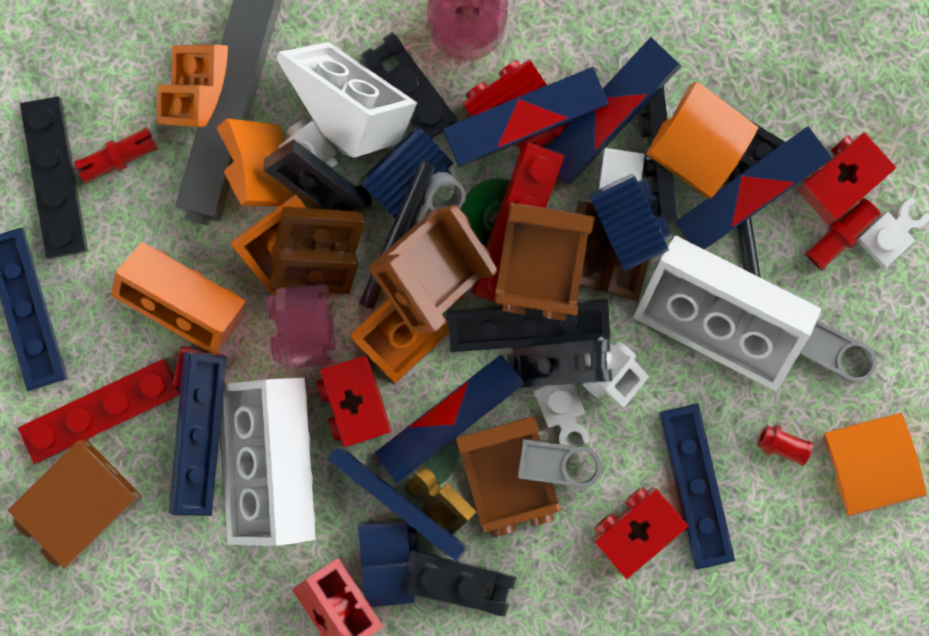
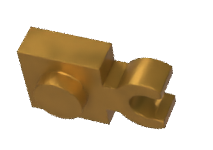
(440, 503)

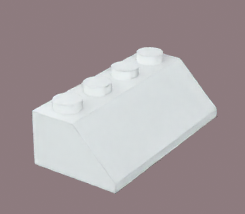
(727, 313)
(267, 463)

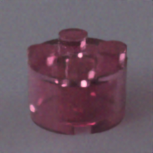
(467, 40)
(303, 326)

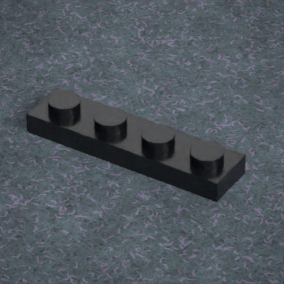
(53, 177)
(662, 178)
(499, 329)

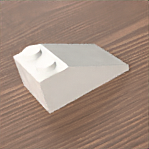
(347, 99)

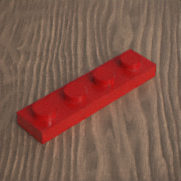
(529, 185)
(99, 411)

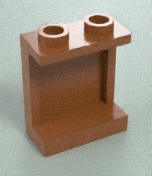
(542, 260)
(432, 268)
(492, 470)
(73, 504)

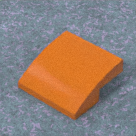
(195, 86)
(702, 140)
(248, 146)
(875, 464)

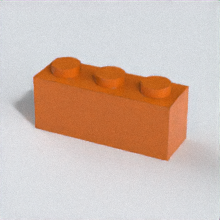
(178, 298)

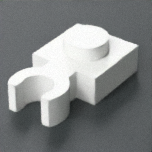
(889, 235)
(560, 406)

